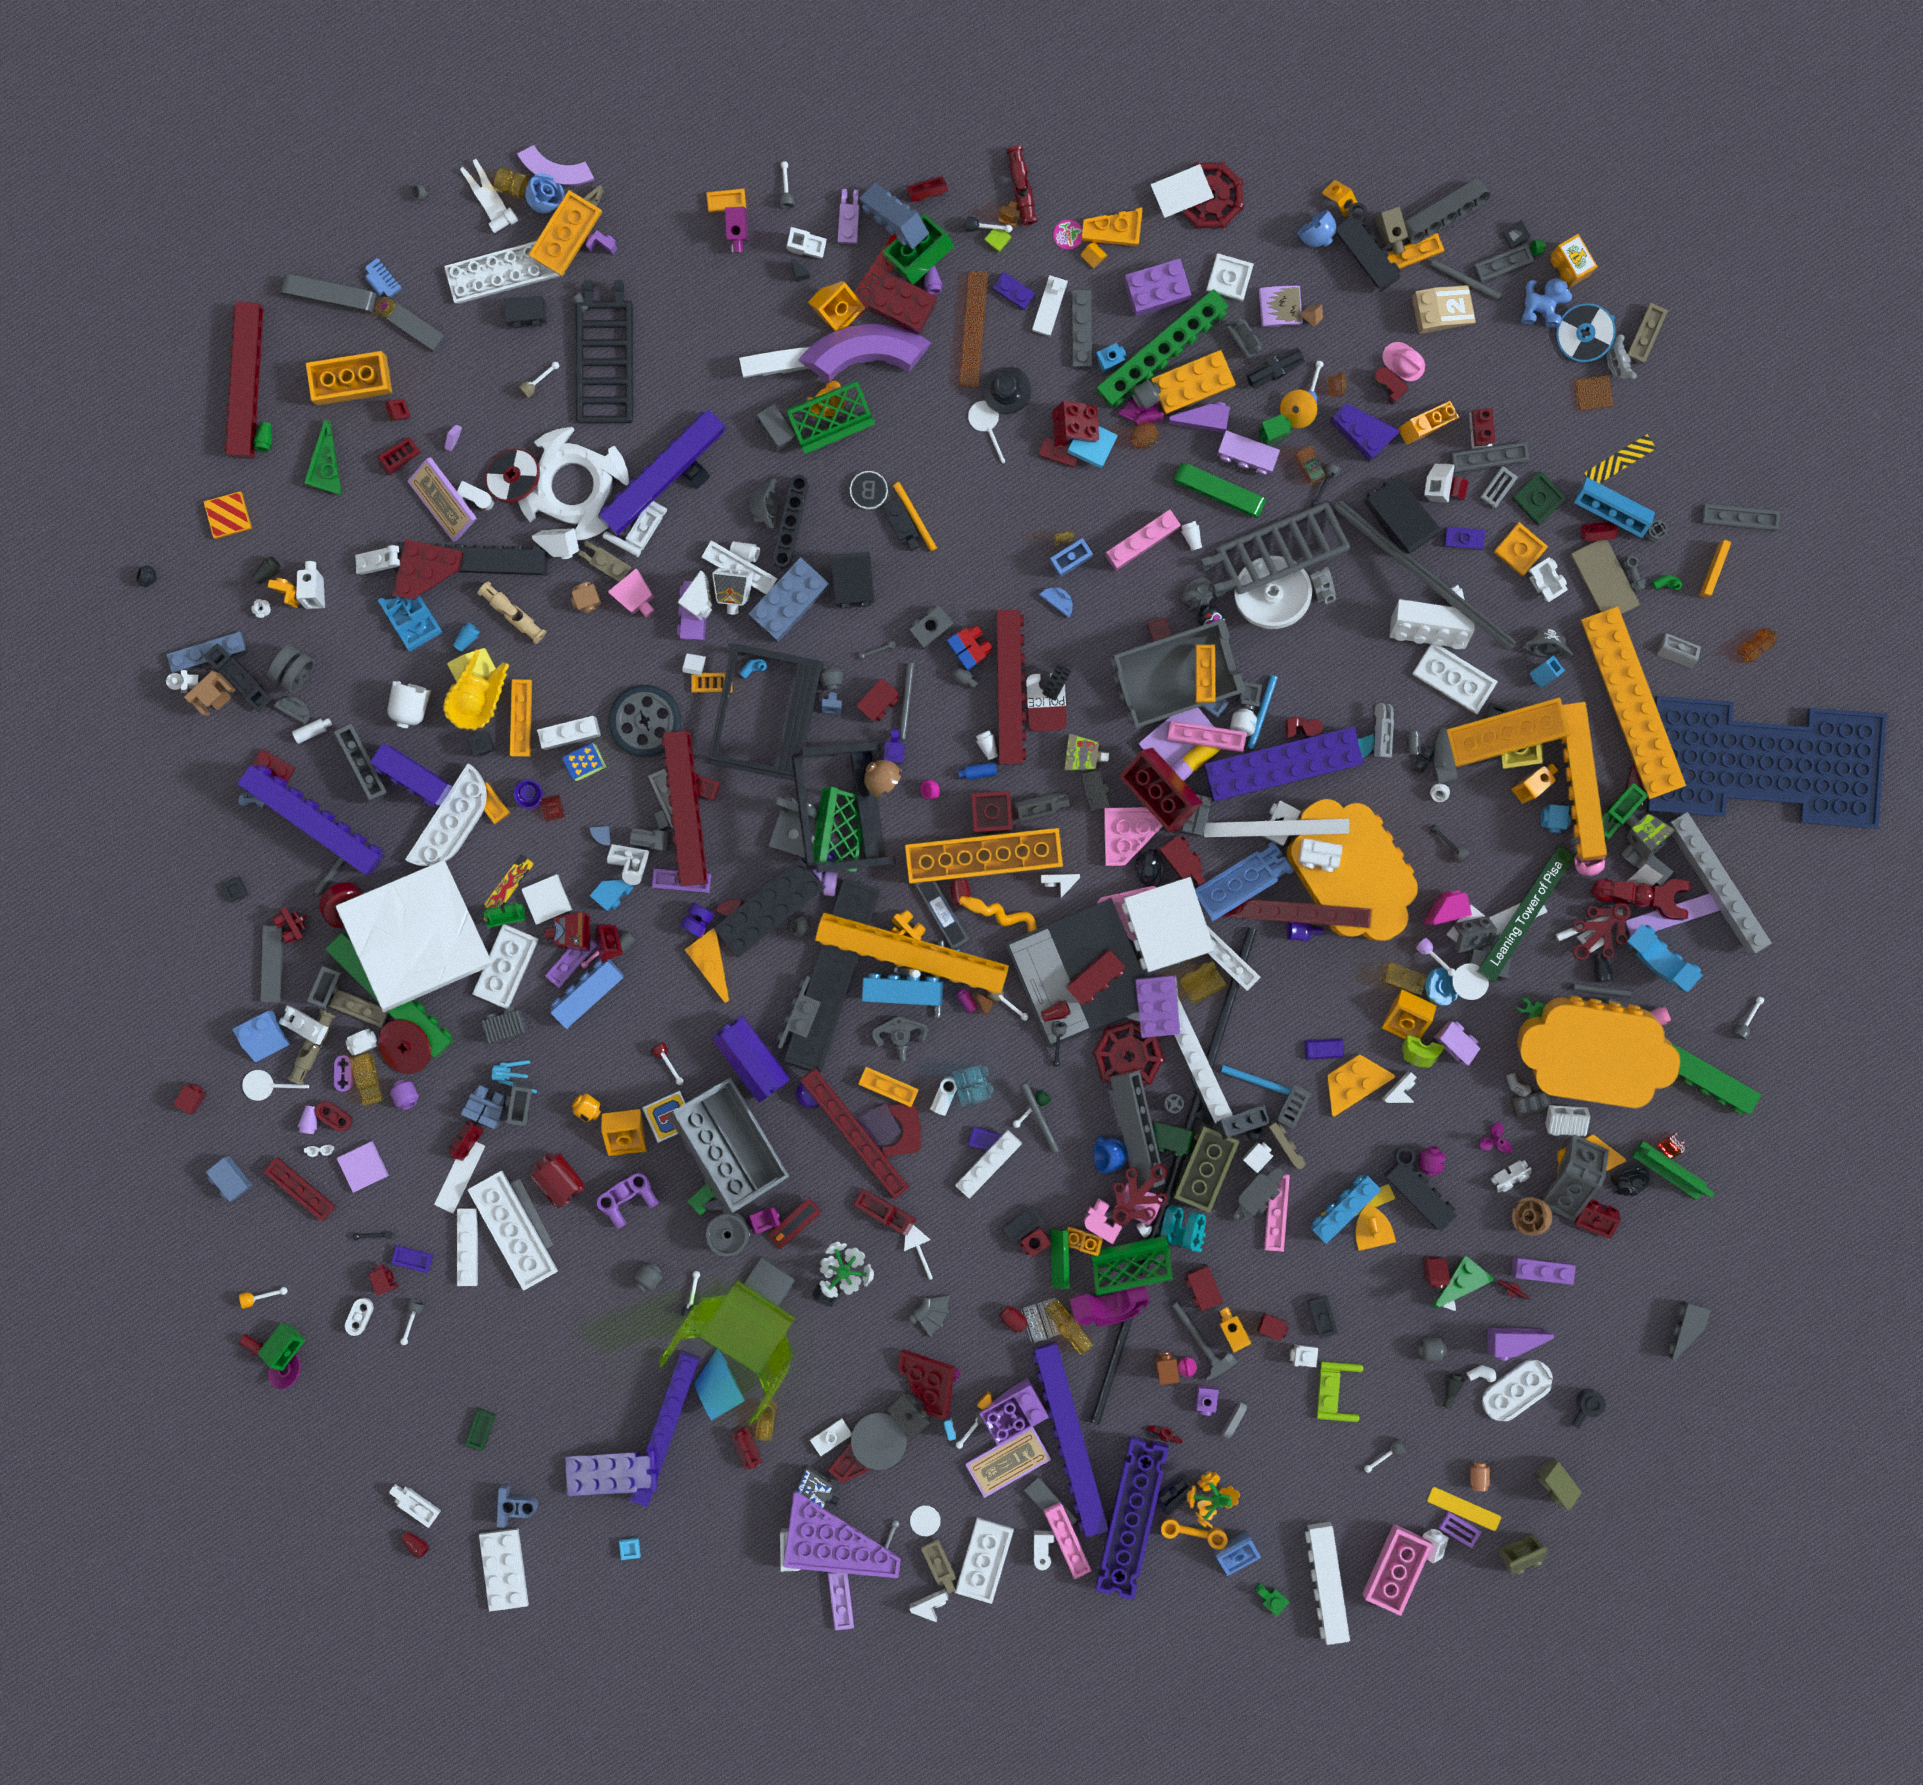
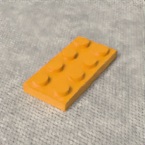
(565, 233)
(1194, 382)

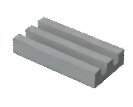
(1489, 500)

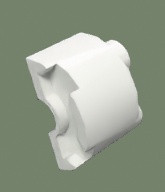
(1546, 579)

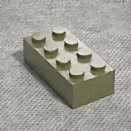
(1205, 1169)

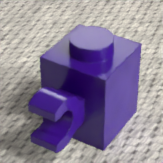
(894, 750)

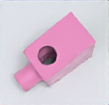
(633, 593)

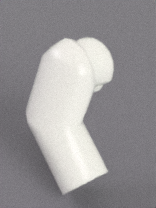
(1482, 1371)

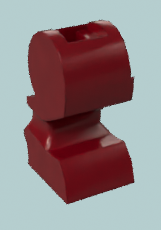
(1310, 729)

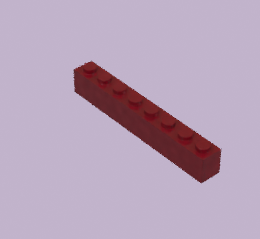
(244, 380)
(1009, 687)
(685, 808)

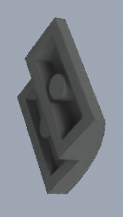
(770, 1281)

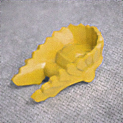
(473, 698)

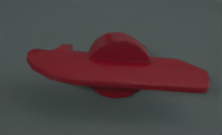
(1513, 1289)
(1165, 1434)

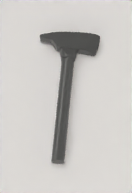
(1218, 1365)

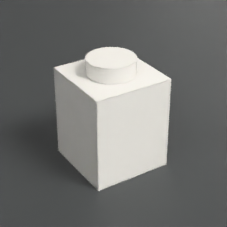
(1257, 1156)

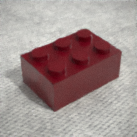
(902, 303)

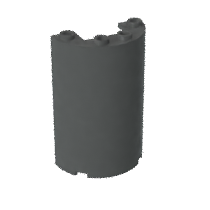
(1160, 675)

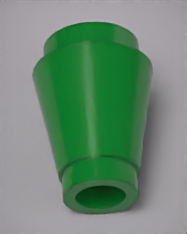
(263, 437)

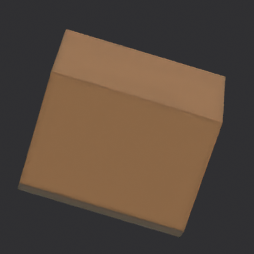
(1313, 314)

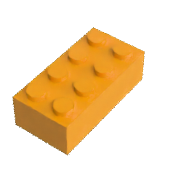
(349, 378)

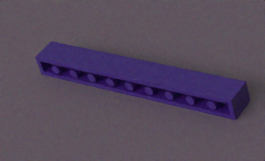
(1071, 1439)

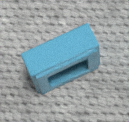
(949, 1427)
(629, 1548)

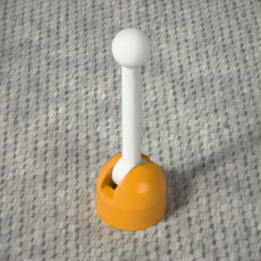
(248, 1299)

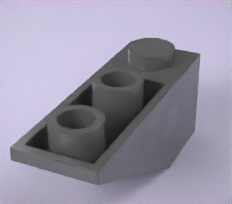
(1690, 1324)

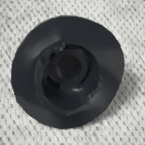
(1007, 390)

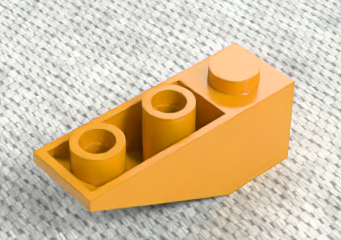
(1428, 422)

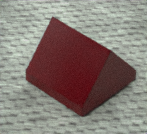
(1458, 488)

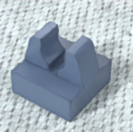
(832, 705)

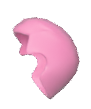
(1589, 868)

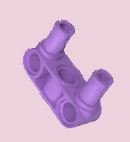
(624, 1191)

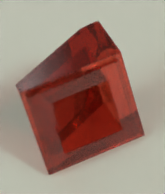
(552, 808)

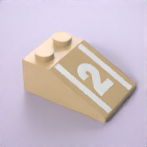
(1443, 308)

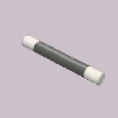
(907, 972)

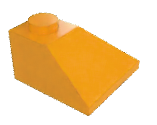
(836, 305)

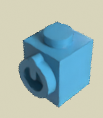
(1555, 818)

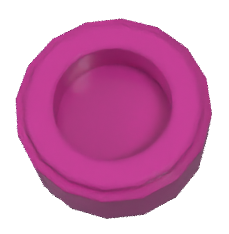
(929, 789)
(1186, 1366)

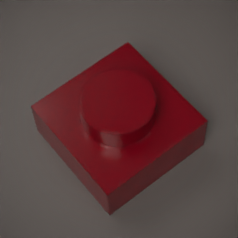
(397, 410)

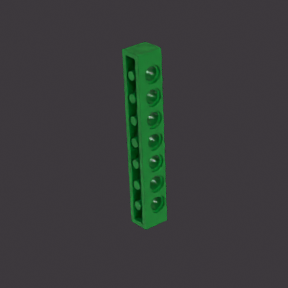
(1211, 302)

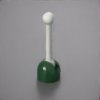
(1041, 1098)

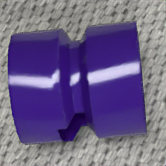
(694, 926)

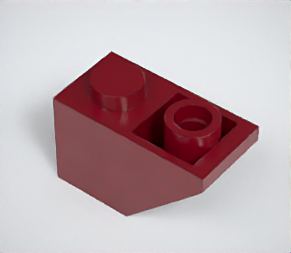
(1436, 1271)

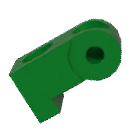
(700, 1199)

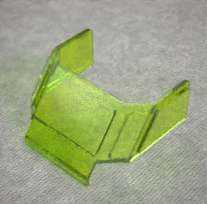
(746, 1330)

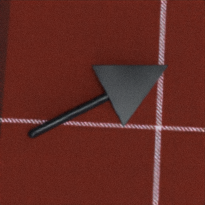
(1203, 1114)

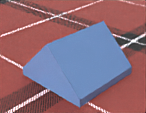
(1237, 1553)

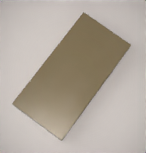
(1604, 577)

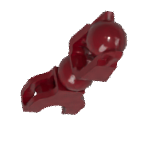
(1644, 895)

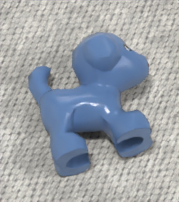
(1555, 292)

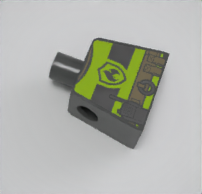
(1648, 834)

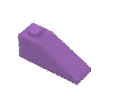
(1208, 417)

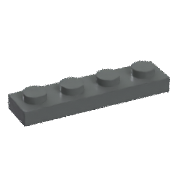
(1081, 329)

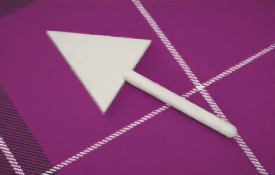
(915, 1238)

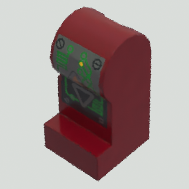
(1390, 383)

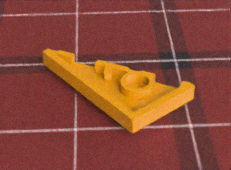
(707, 957)

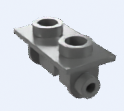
(1249, 345)

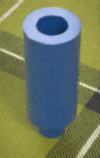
(978, 771)

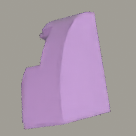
(452, 437)

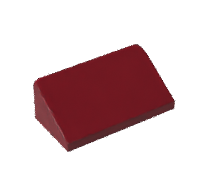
(608, 942)

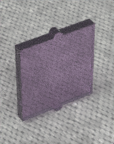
(880, 1124)

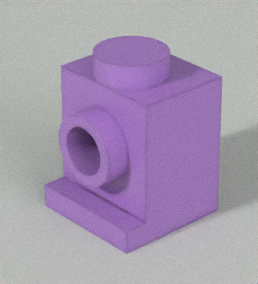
(1206, 1392)

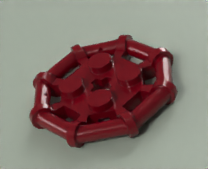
(1222, 198)
(1129, 1044)

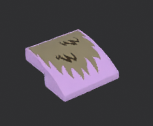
(1280, 306)

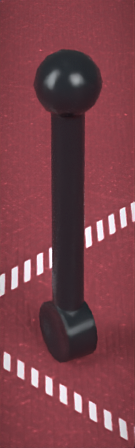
(389, 1234)

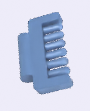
(379, 284)

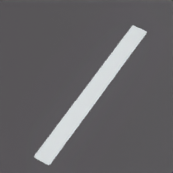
(1272, 828)

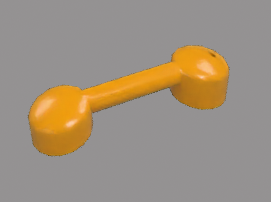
(1171, 1528)

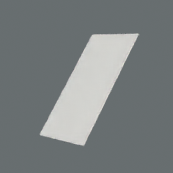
(1646, 875)

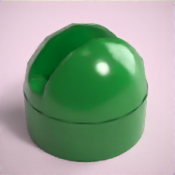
(1537, 247)

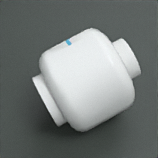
(1244, 721)

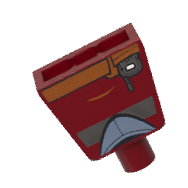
(571, 932)

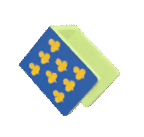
(584, 762)

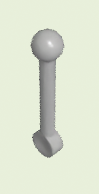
(895, 1524)

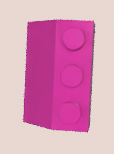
(1448, 907)

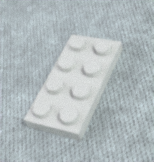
(503, 1569)

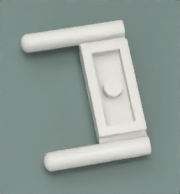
(641, 530)

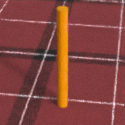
(915, 517)

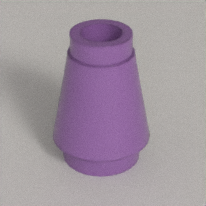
(932, 282)

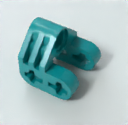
(1187, 1237)

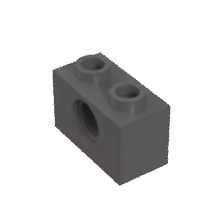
(926, 637)

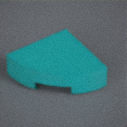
(1366, 744)

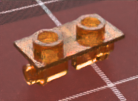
(1764, 639)

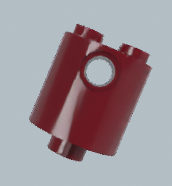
(556, 1179)

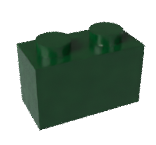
(1173, 1138)

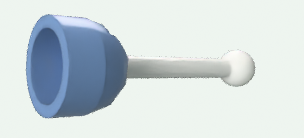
(1319, 364)

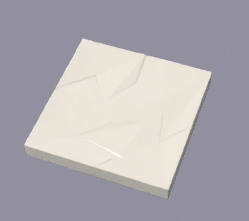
(414, 935)

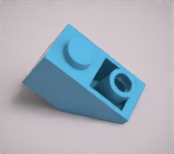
(610, 892)

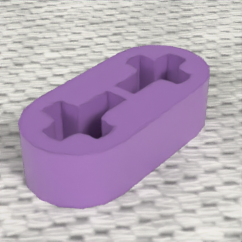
(338, 1073)

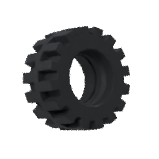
(1056, 682)

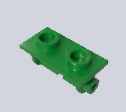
(512, 914)

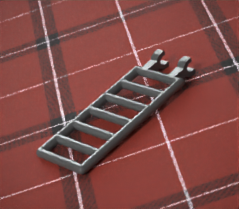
(1221, 588)

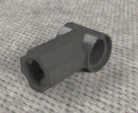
(654, 839)

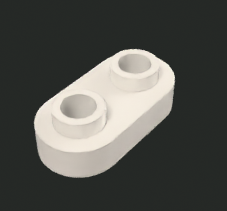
(359, 1315)

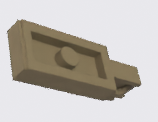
(939, 1564)

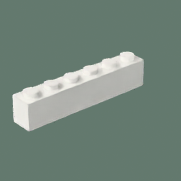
(1328, 1583)

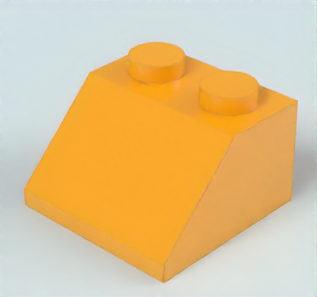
(1409, 1015)
(623, 1132)

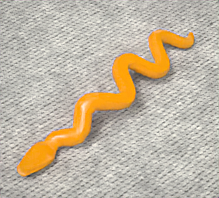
(977, 906)

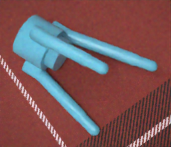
(502, 1073)

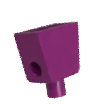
(736, 219)

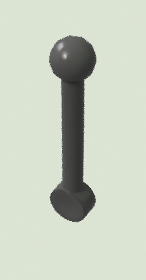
(891, 645)

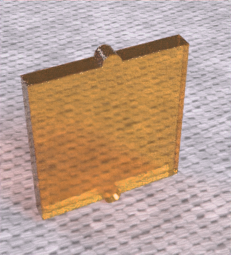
(1594, 393)

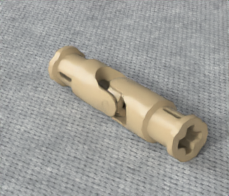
(503, 605)

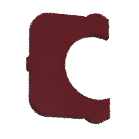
(910, 1140)

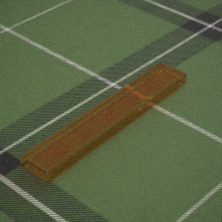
(973, 329)

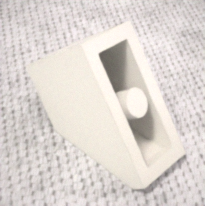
(558, 542)

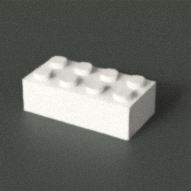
(1430, 624)

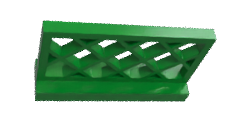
(834, 432)
(825, 824)
(1671, 1171)
(1130, 1254)

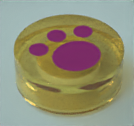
(385, 306)

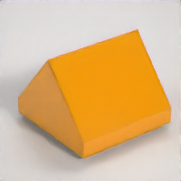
(1093, 255)
(985, 1400)

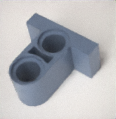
(518, 1506)

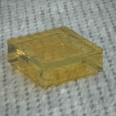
(1063, 537)

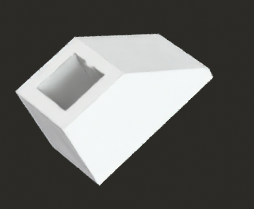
(1439, 483)

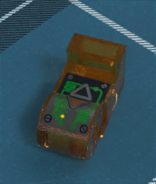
(1310, 465)

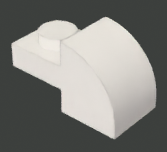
(802, 243)

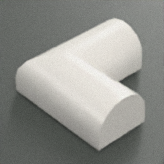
(632, 859)

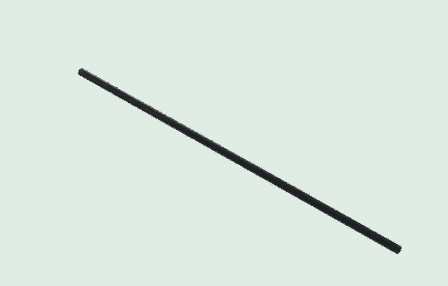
(1173, 1177)

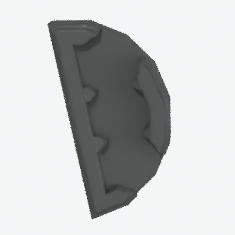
(295, 708)

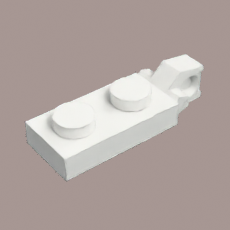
(415, 1505)

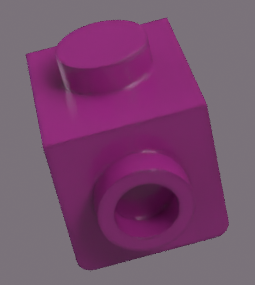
(764, 1220)

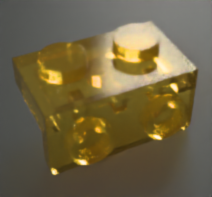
(1202, 983)

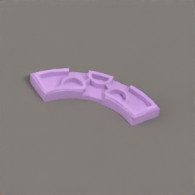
(562, 174)

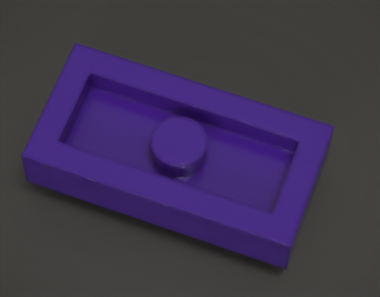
(1013, 291)

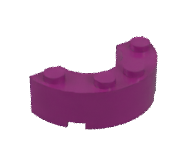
(1109, 1308)

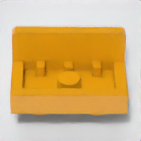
(287, 588)

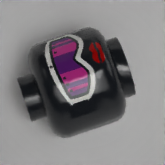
(1209, 614)

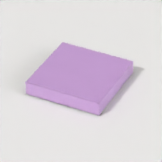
(362, 1166)

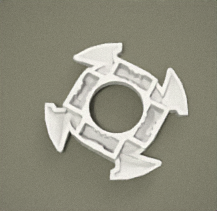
(602, 468)

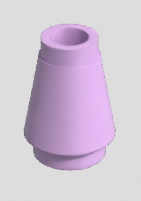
(308, 1121)

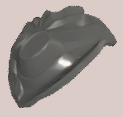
(1198, 593)

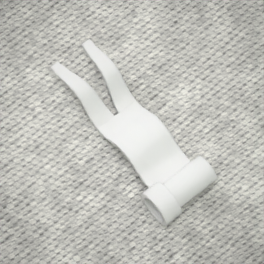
(490, 200)

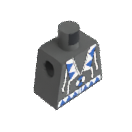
(817, 1487)

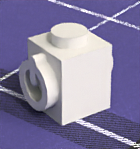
(361, 1042)

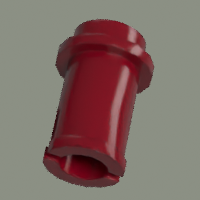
(250, 1344)

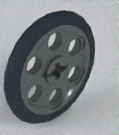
(634, 696)

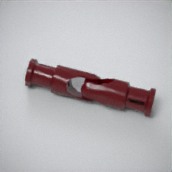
(1019, 172)

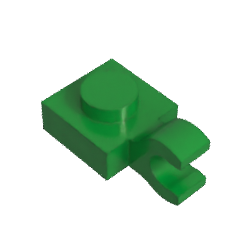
(1273, 1600)

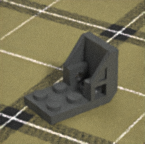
(1578, 1178)

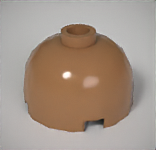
(881, 777)
(1532, 1216)

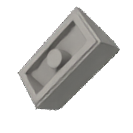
(1679, 651)

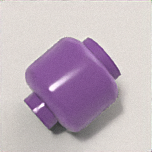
(404, 1094)

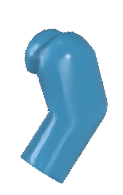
(752, 665)

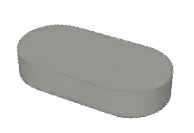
(1234, 1420)

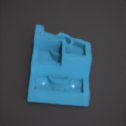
(411, 620)
(718, 1387)

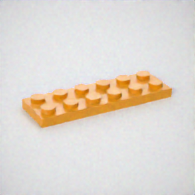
(1508, 732)

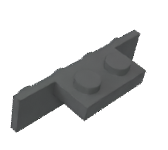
(802, 1016)

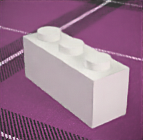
(569, 732)

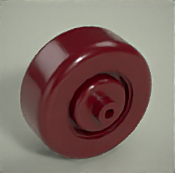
(334, 896)

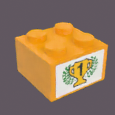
(1573, 261)

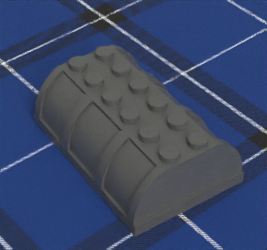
(728, 1146)

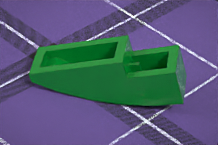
(1622, 809)

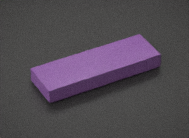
(668, 880)
(568, 965)

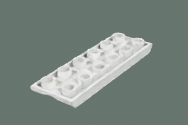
(495, 273)

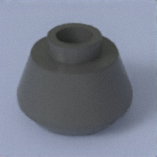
(831, 678)

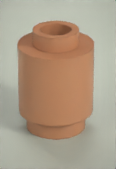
(1479, 1476)

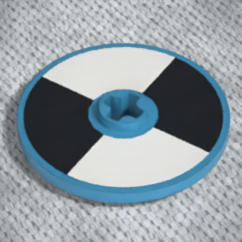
(1593, 346)

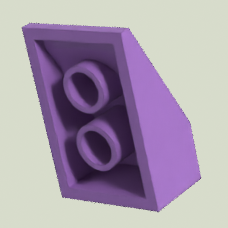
(1515, 1341)

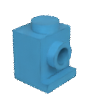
(1107, 363)

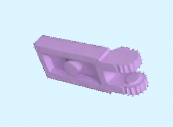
(848, 219)

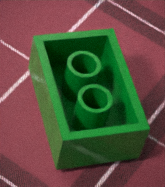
(917, 261)

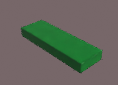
(1060, 1258)

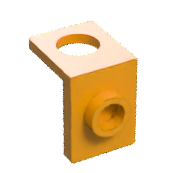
(1339, 194)

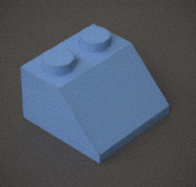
(261, 1036)

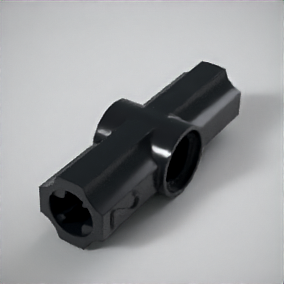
(1275, 368)

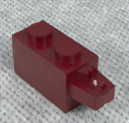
(1182, 859)

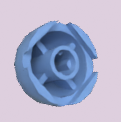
(543, 194)
(1319, 230)

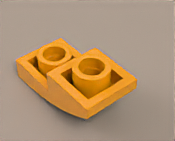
(1084, 1241)

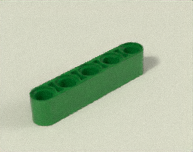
(1219, 490)

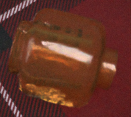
(1144, 435)

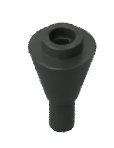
(1453, 1385)

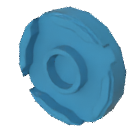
(1440, 987)

